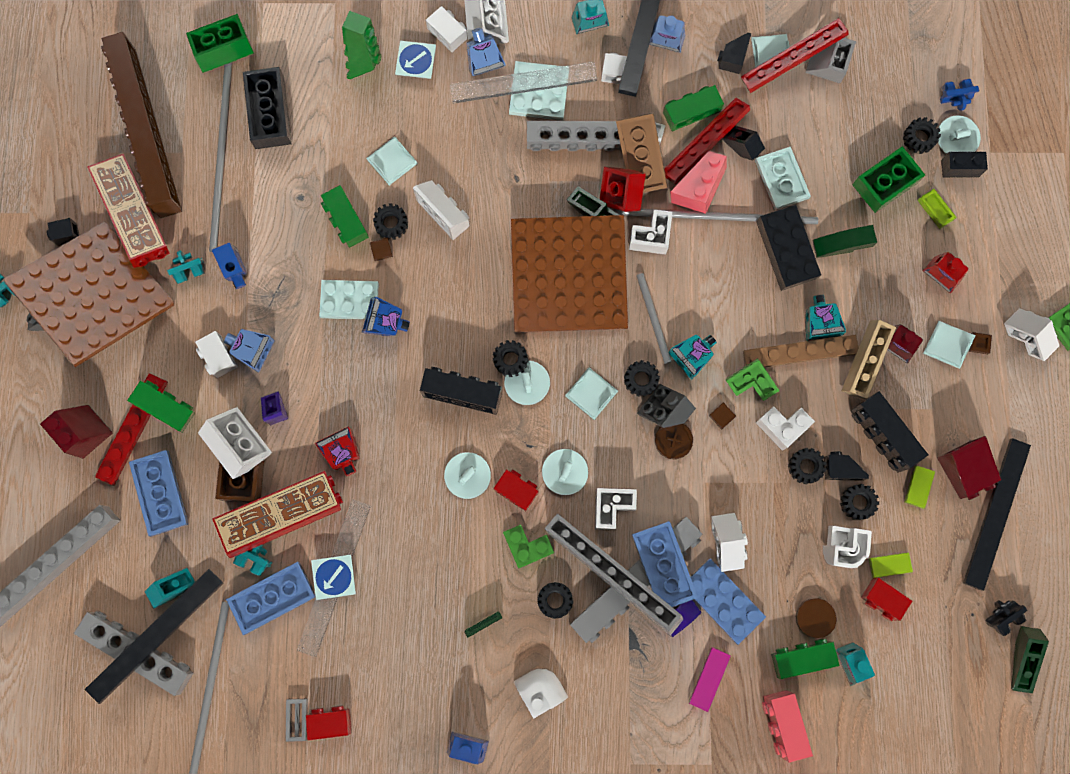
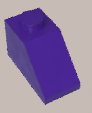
(689, 613)

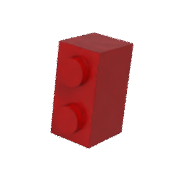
(516, 490)
(886, 599)
(328, 724)

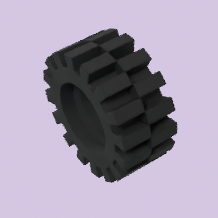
(928, 128)
(390, 211)
(507, 348)
(641, 367)
(814, 456)
(871, 499)
(555, 612)

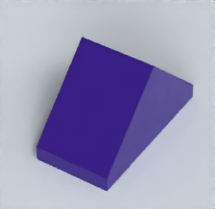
(273, 409)

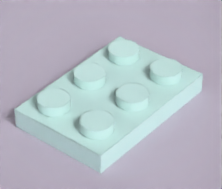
(782, 178)
(346, 298)

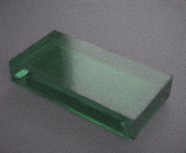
(483, 624)

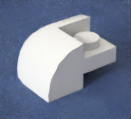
(847, 546)
(540, 691)

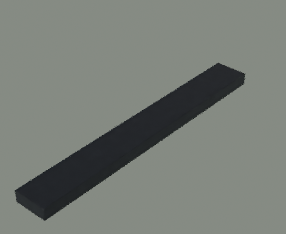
(638, 47)
(996, 515)
(153, 637)

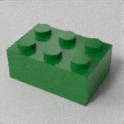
(219, 43)
(888, 179)
(161, 405)

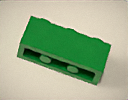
(693, 107)
(343, 216)
(805, 658)

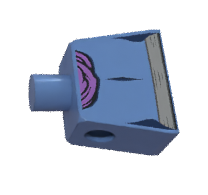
(668, 33)
(483, 53)
(250, 347)

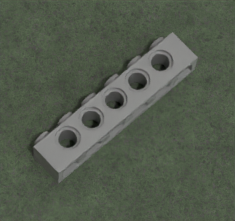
(572, 129)
(89, 631)

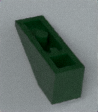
(1028, 658)

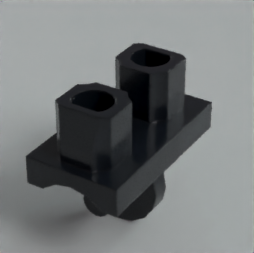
(1005, 614)

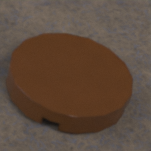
(674, 441)
(816, 618)

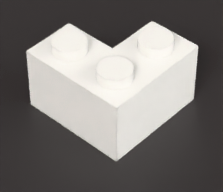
(653, 238)
(1034, 331)
(782, 430)
(610, 501)
(729, 542)

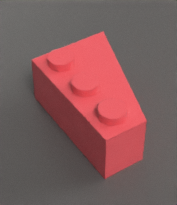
(701, 183)

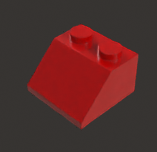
(622, 188)

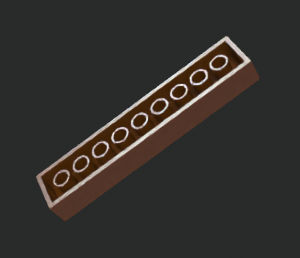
(141, 125)

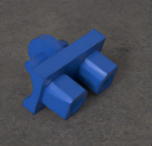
(961, 96)

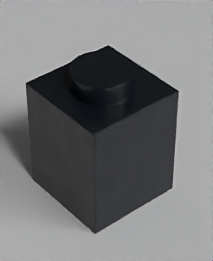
(62, 231)

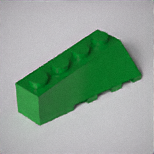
(360, 44)

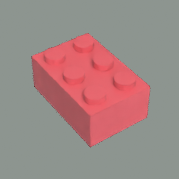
(787, 726)

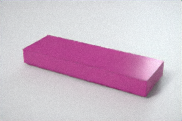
(709, 679)

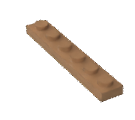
(803, 351)

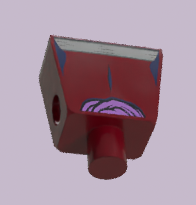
(904, 343)

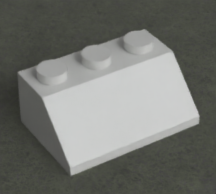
(489, 16)
(441, 208)
(234, 442)

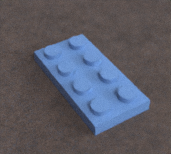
(158, 493)
(664, 564)
(271, 598)
(725, 602)

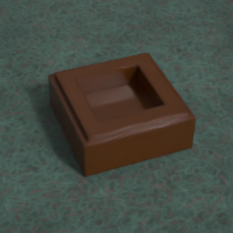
(381, 249)
(981, 343)
(722, 415)

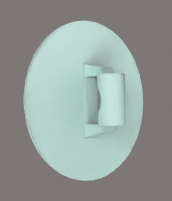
(959, 135)
(529, 386)
(565, 472)
(467, 475)

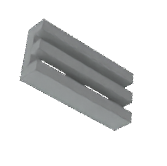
(289, 702)

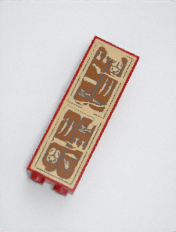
(128, 211)
(277, 514)

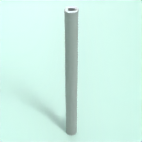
(654, 319)

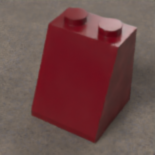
(76, 430)
(971, 468)

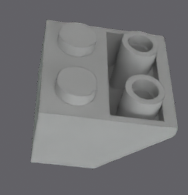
(832, 61)

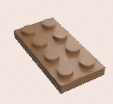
(642, 149)

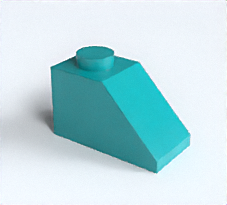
(169, 587)

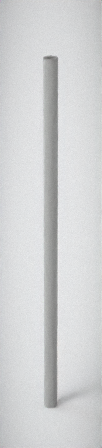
(220, 157)
(709, 215)
(209, 688)

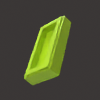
(936, 208)
(919, 487)
(890, 565)

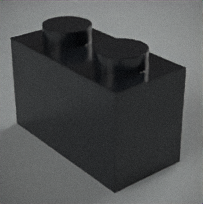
(964, 164)

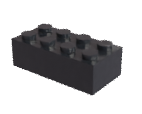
(267, 108)
(788, 247)
(461, 391)
(888, 432)

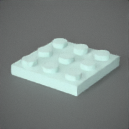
(539, 103)

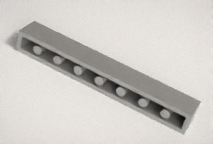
(55, 561)
(614, 574)
(610, 603)

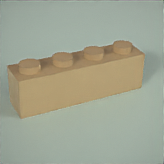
(868, 359)

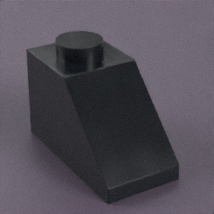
(734, 54)
(744, 142)
(843, 468)

